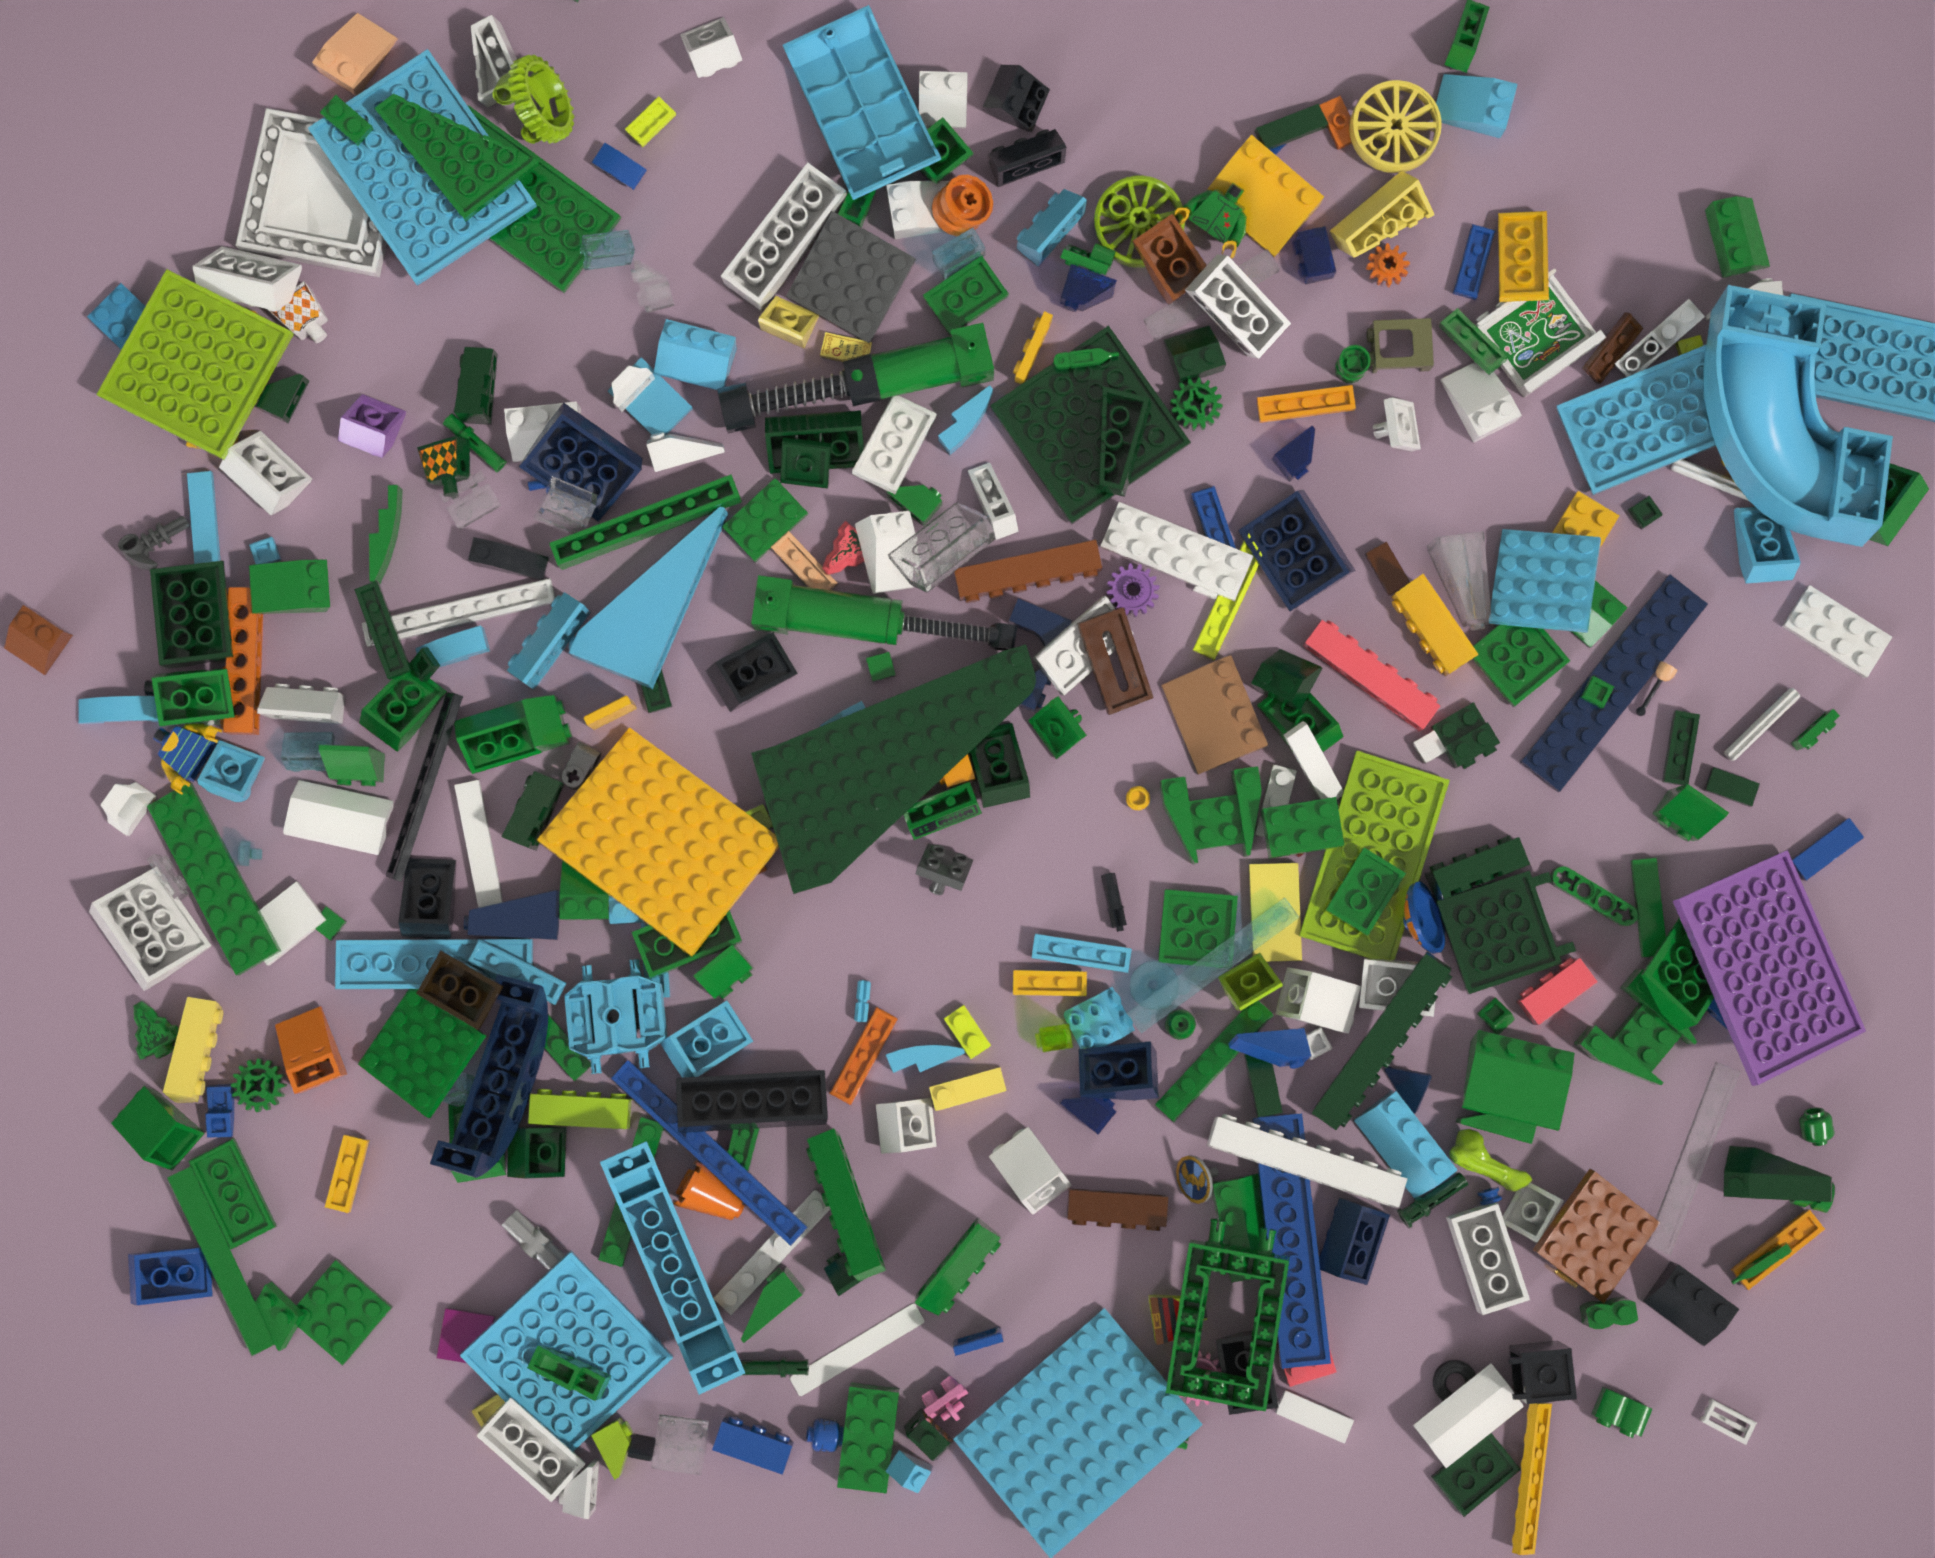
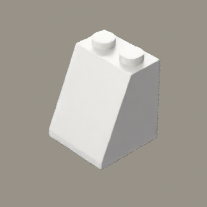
(1318, 1000)
(1029, 1170)

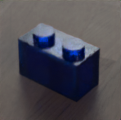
(1314, 255)

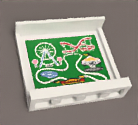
(1539, 336)

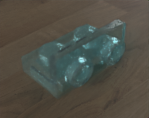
(302, 752)

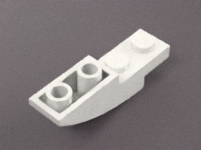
(1660, 339)

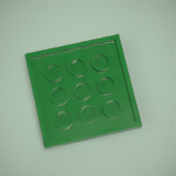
(421, 1052)

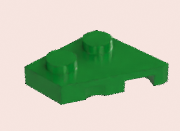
(279, 1314)

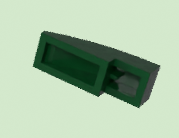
(1263, 1086)

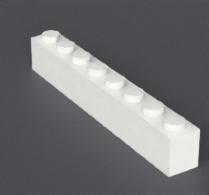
(1307, 1162)

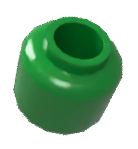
(1816, 1126)

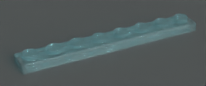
(1212, 965)

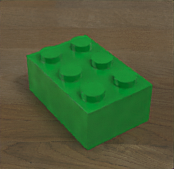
(1302, 827)

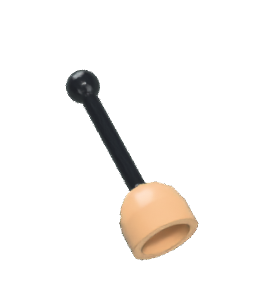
(1664, 673)

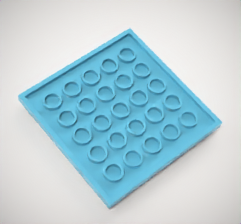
(579, 1318)

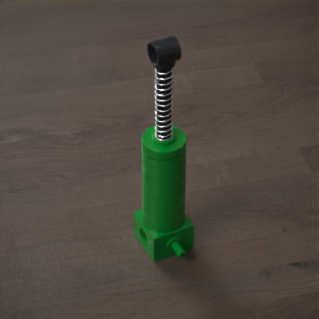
(788, 607)

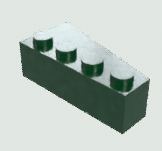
(1121, 434)

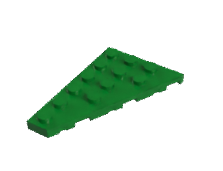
(459, 161)

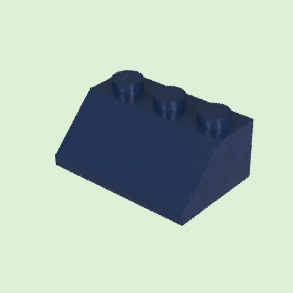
(1353, 1241)

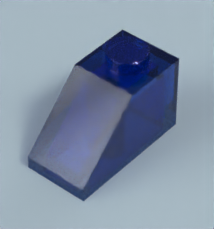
(1296, 455)
(1091, 1111)

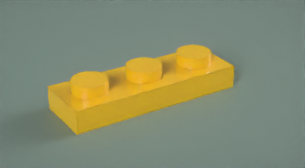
(1032, 347)
(1049, 983)
(347, 1173)

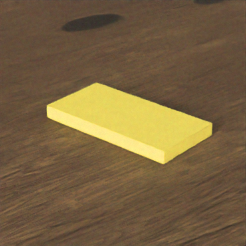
(1268, 886)

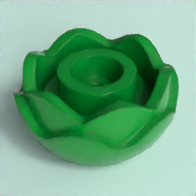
(1174, 1018)

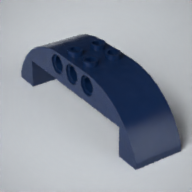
(501, 1081)

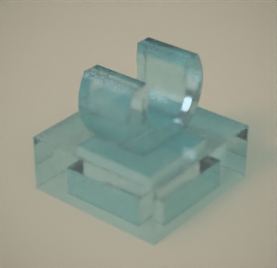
(246, 853)

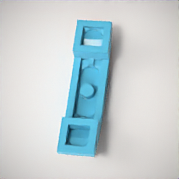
(117, 709)

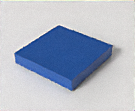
(977, 1341)

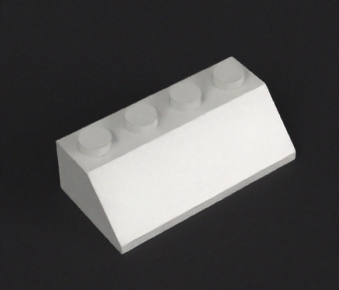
(248, 278)
(530, 1449)

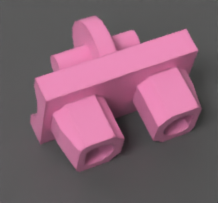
(936, 1405)

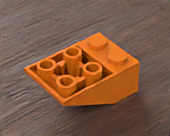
(309, 1051)

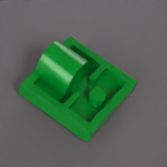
(1098, 260)

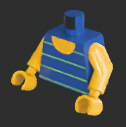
(185, 751)

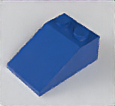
(168, 1276)

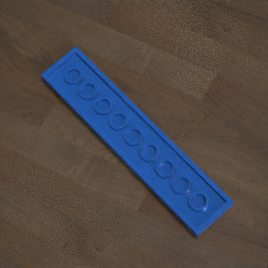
(1289, 1210)

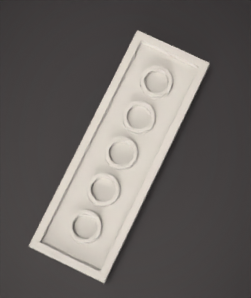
(1176, 551)

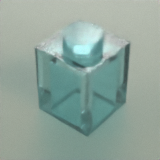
(460, 1090)

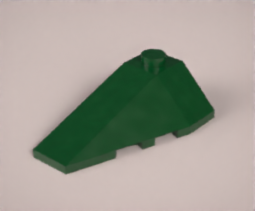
(1762, 1175)

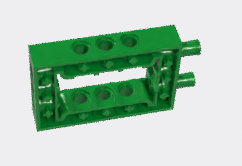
(1260, 1264)

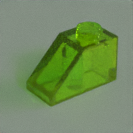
(1054, 1037)

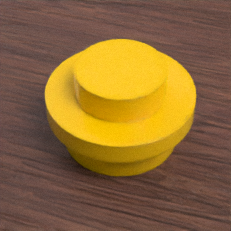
(1137, 798)

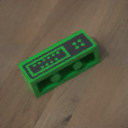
(942, 811)

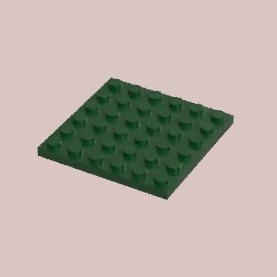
(1059, 425)

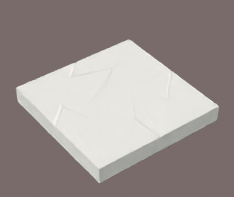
(302, 205)

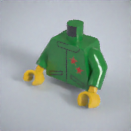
(1218, 215)

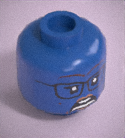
(825, 1435)

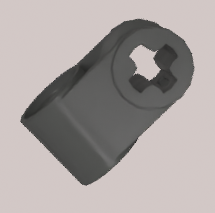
(582, 761)

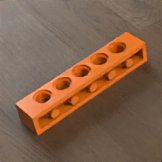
(249, 720)

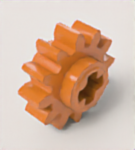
(1396, 268)

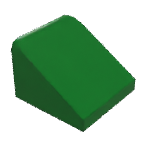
(1496, 1016)

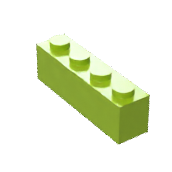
(580, 1110)

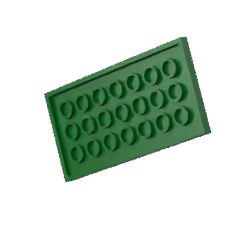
(552, 232)

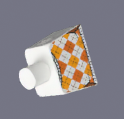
(303, 314)

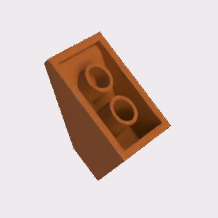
(1169, 258)

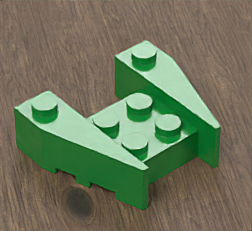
(1214, 820)
(1639, 1040)

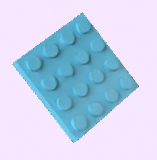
(1545, 580)

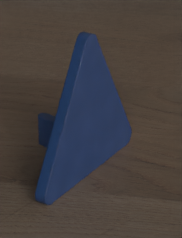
(1410, 1085)

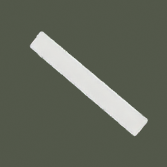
(858, 1349)

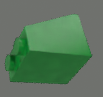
(157, 1129)

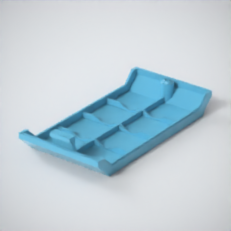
(861, 102)

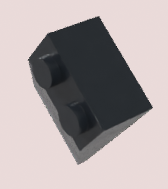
(751, 671)
(428, 898)

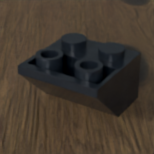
(1016, 97)

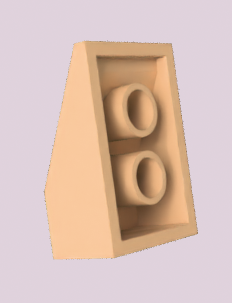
(354, 53)

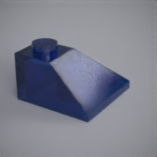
(1085, 289)

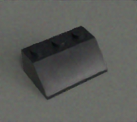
(1027, 157)
(1690, 1304)
(1233, 1359)

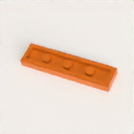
(863, 1056)

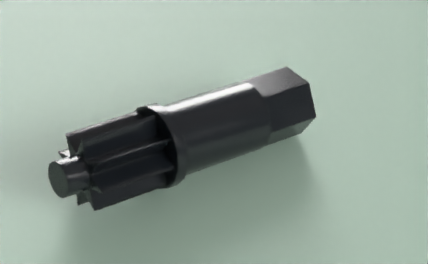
(1114, 902)

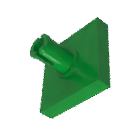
(1058, 727)

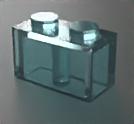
(958, 253)

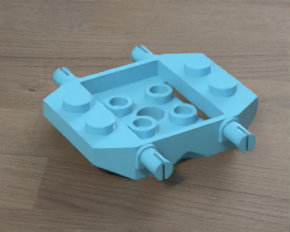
(589, 1006)

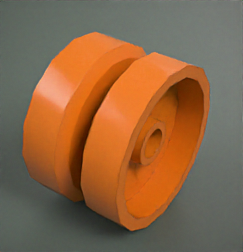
(962, 205)

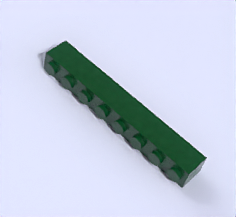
(1382, 1040)

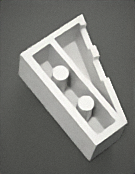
(492, 56)

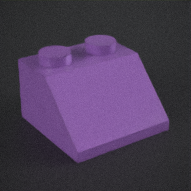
(371, 425)

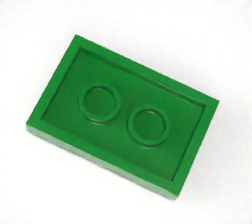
(965, 295)
(765, 520)
(1365, 891)

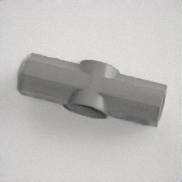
(533, 1240)

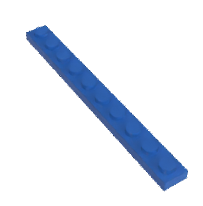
(711, 1154)

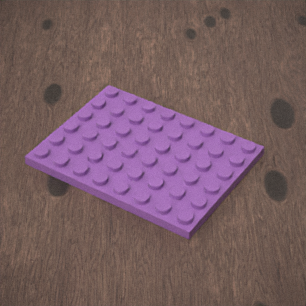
(1769, 967)

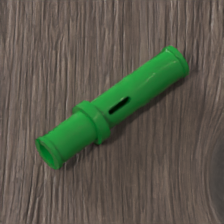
(477, 445)

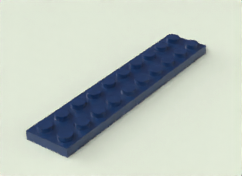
(1624, 666)

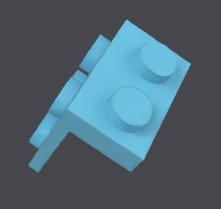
(1099, 1020)

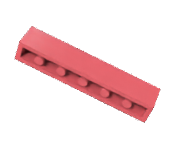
(1371, 675)

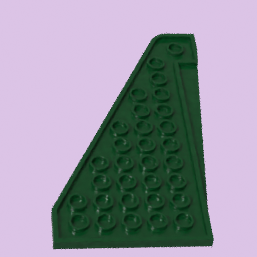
(863, 772)

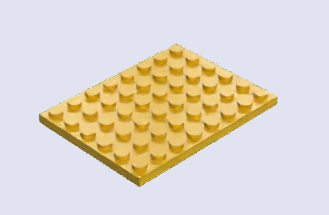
(660, 841)

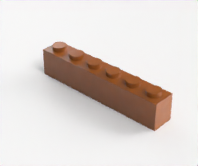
(1028, 570)

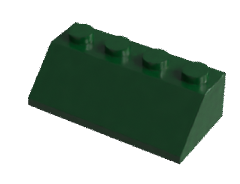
(840, 429)

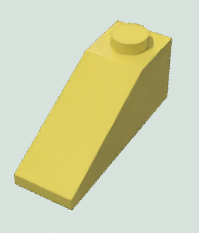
(967, 1089)

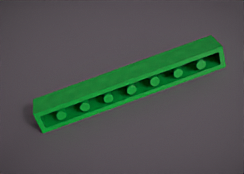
(645, 522)

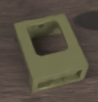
(1422, 344)

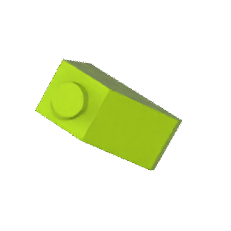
(613, 1443)

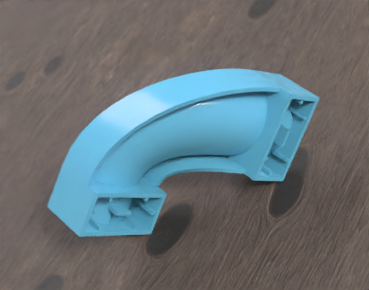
(1770, 424)

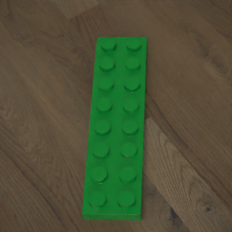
(214, 879)

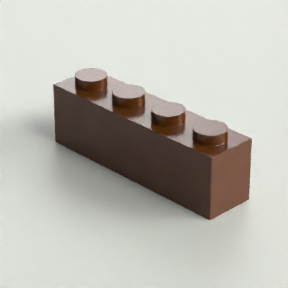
(1117, 1207)

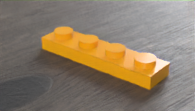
(1306, 403)
(1795, 1233)

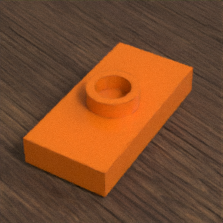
(1338, 120)

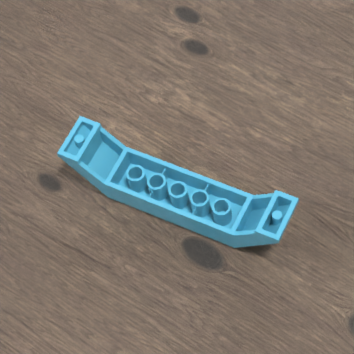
(672, 1267)

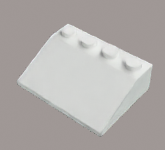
(149, 929)

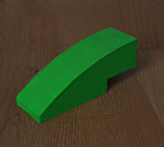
(569, 1372)

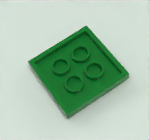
(1518, 660)
(1194, 925)
(341, 1311)

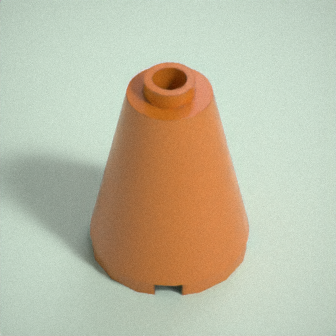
(707, 1194)

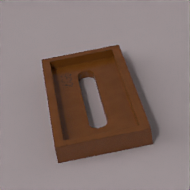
(1117, 625)

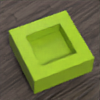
(761, 815)

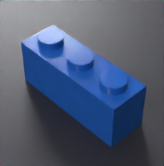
(753, 1444)

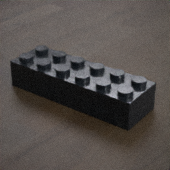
(751, 1101)

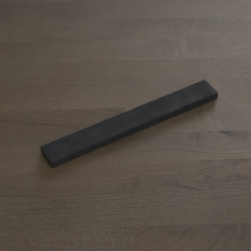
(424, 786)

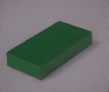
(1731, 787)

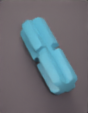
(863, 996)

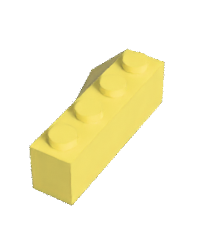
(1382, 215)
(192, 1050)

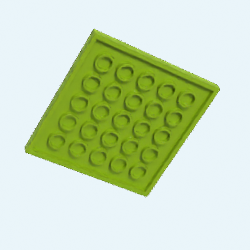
(195, 364)

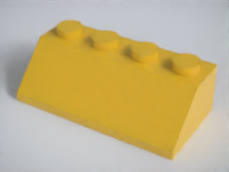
(1433, 625)

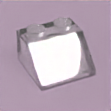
(565, 506)

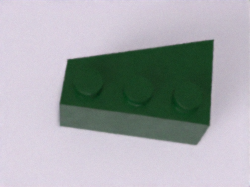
(476, 385)
(533, 810)

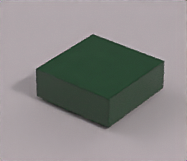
(1645, 512)
(424, 664)

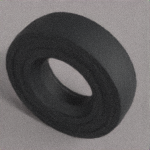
(1446, 1369)

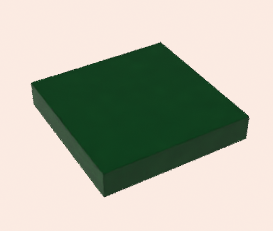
(805, 463)

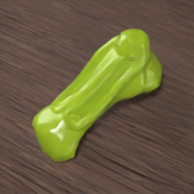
(1472, 1155)

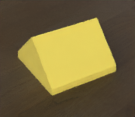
(788, 321)

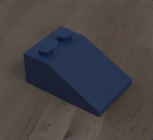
(1119, 1072)

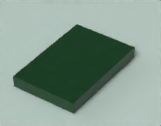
(1476, 1474)

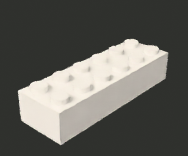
(783, 237)

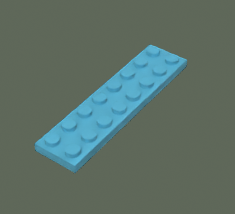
(406, 962)

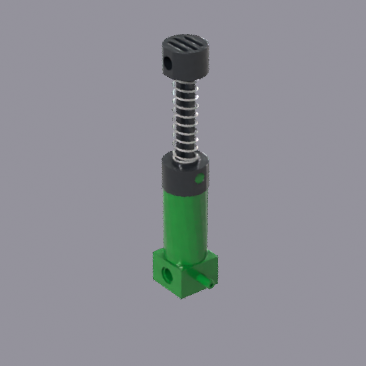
(873, 377)

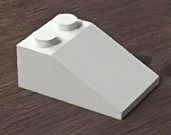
(912, 208)
(1480, 401)
(878, 538)
(1382, 981)

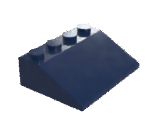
(582, 456)
(1296, 550)

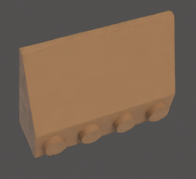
(1214, 715)

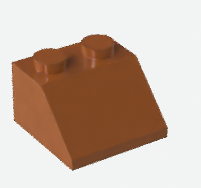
(35, 639)

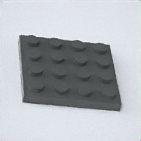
(851, 277)

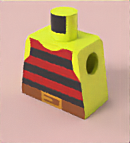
(1164, 1316)

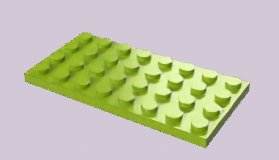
(1393, 816)

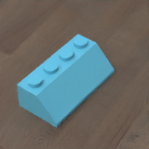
(548, 641)
(1405, 1144)

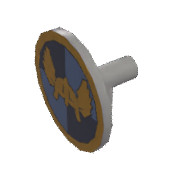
(1195, 1178)

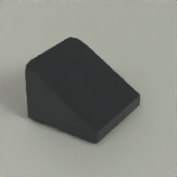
(642, 1447)

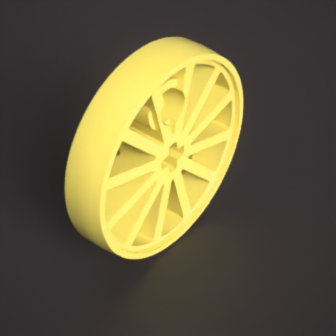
(1393, 118)

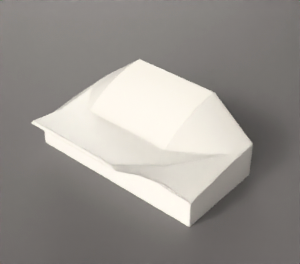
(630, 385)
(127, 806)

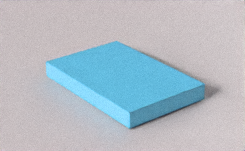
(658, 405)

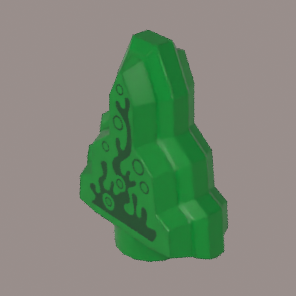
(154, 1033)

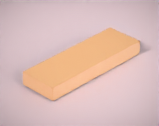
(802, 563)

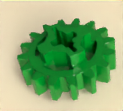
(1205, 400)
(248, 1075)

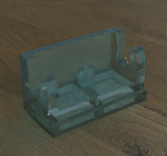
(607, 249)

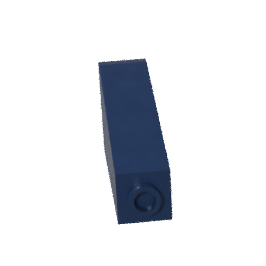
(520, 918)

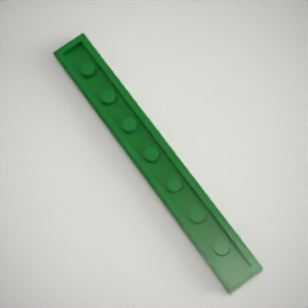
(220, 1261)

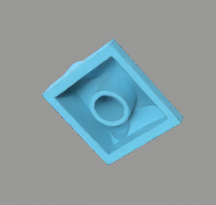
(230, 772)

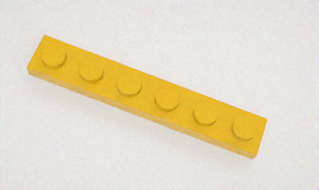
(1531, 1478)

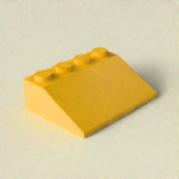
(1273, 195)

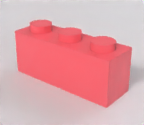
(1556, 990)

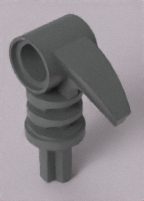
(137, 549)

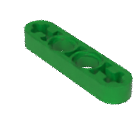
(1592, 898)

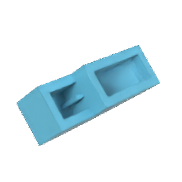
(965, 421)
(458, 646)
(923, 1056)

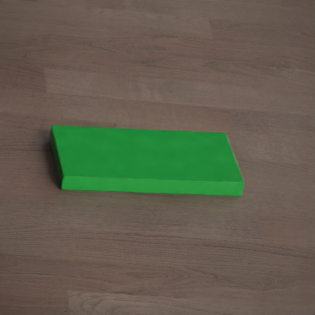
(232, 1193)

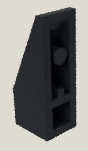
(507, 559)

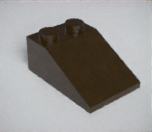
(460, 989)

